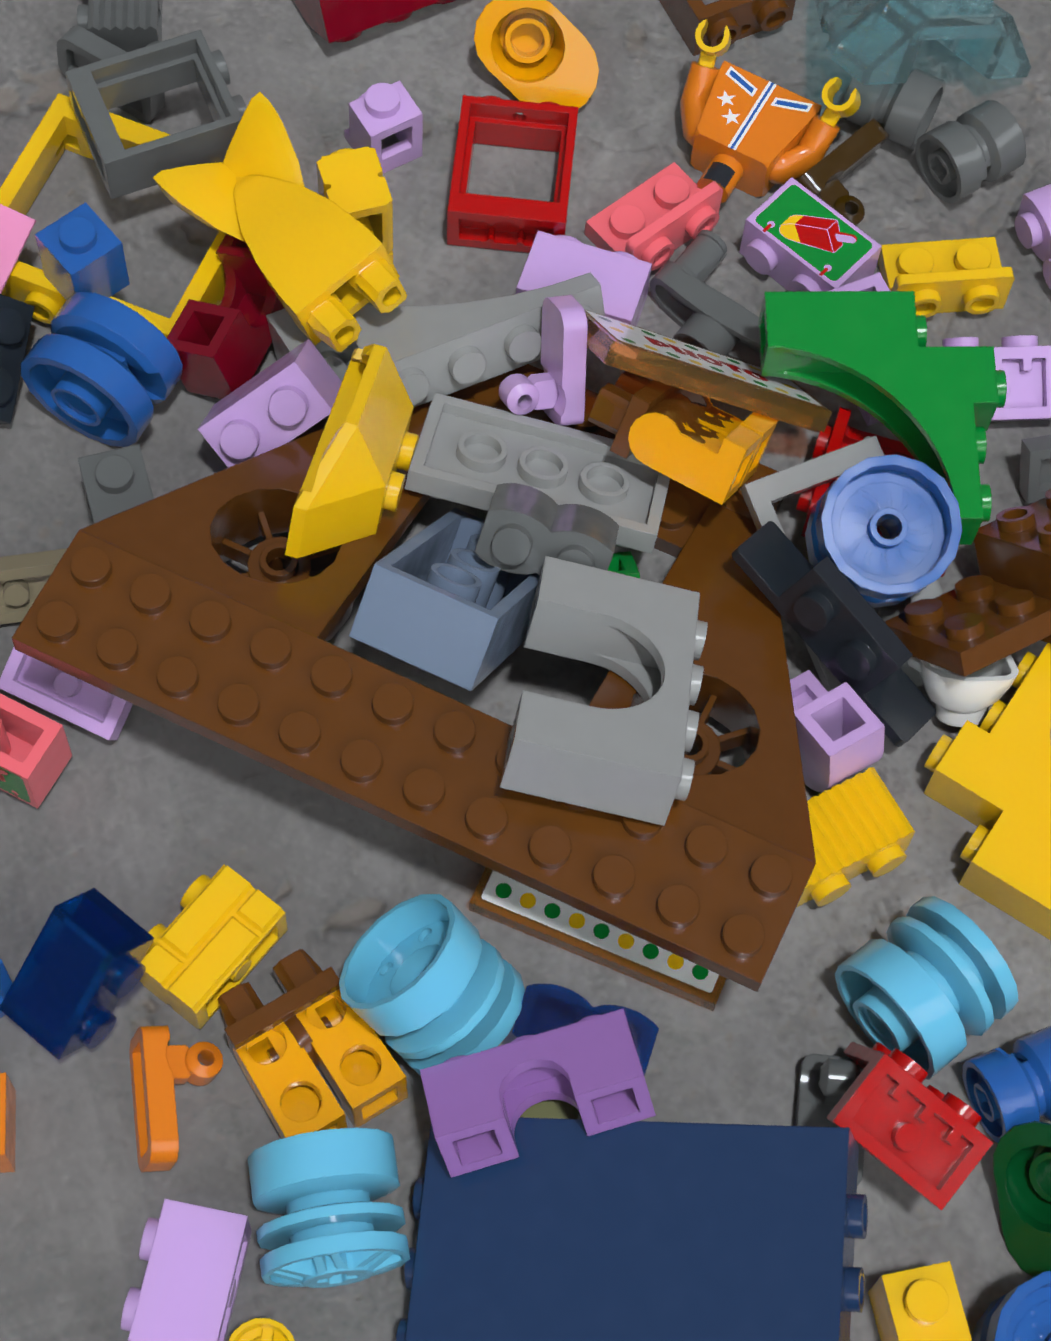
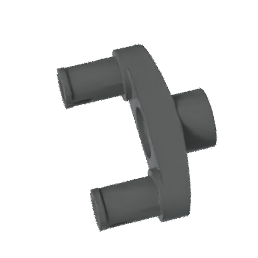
(702, 312)

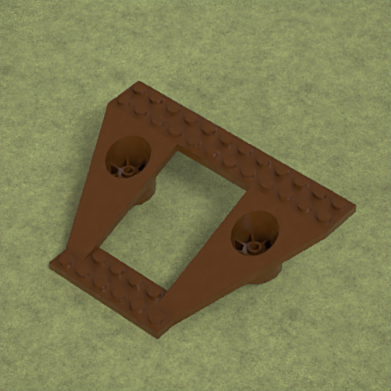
(247, 663)

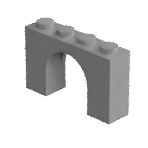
(604, 757)

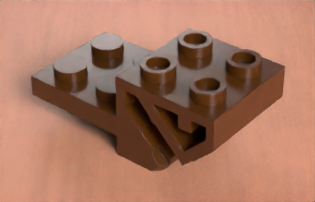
(992, 611)

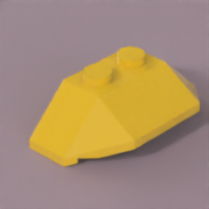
(356, 458)

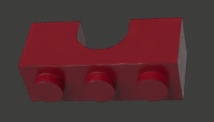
(227, 340)

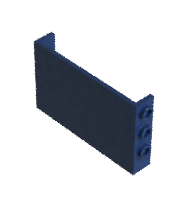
(641, 1236)

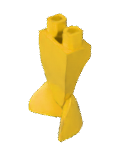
(306, 245)

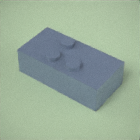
(445, 604)

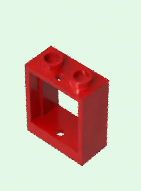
(509, 221)

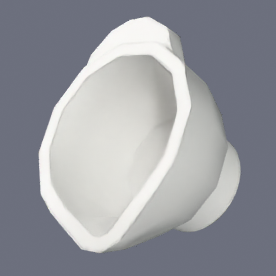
(968, 696)

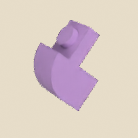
(834, 732)

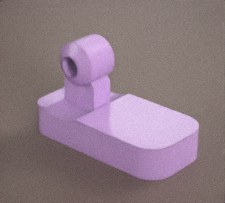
(563, 358)

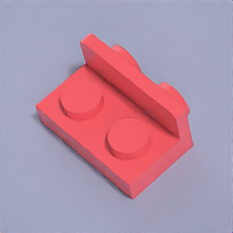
(656, 217)

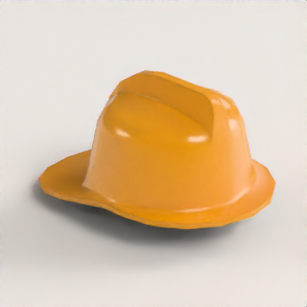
(536, 52)

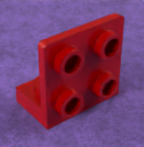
(910, 1127)

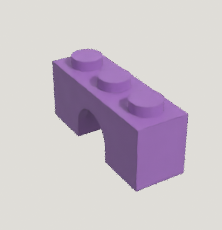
(483, 1094)

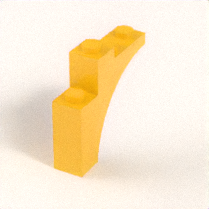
(1003, 785)

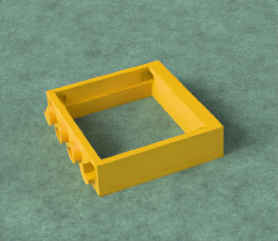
(53, 136)

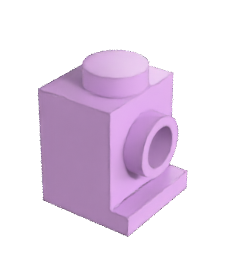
(383, 112)

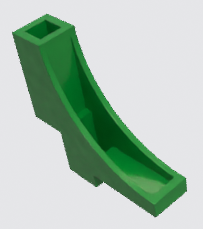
(877, 357)

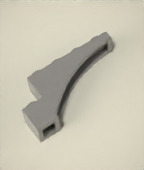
(448, 343)

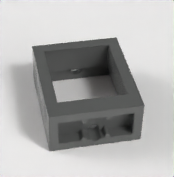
(145, 74)

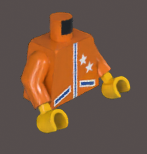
(750, 129)

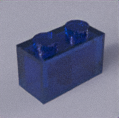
(77, 974)

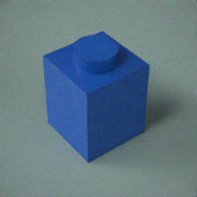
(82, 255)

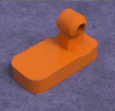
(153, 1075)

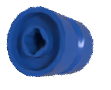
(1011, 1086)

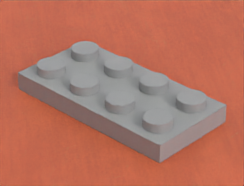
(475, 447)

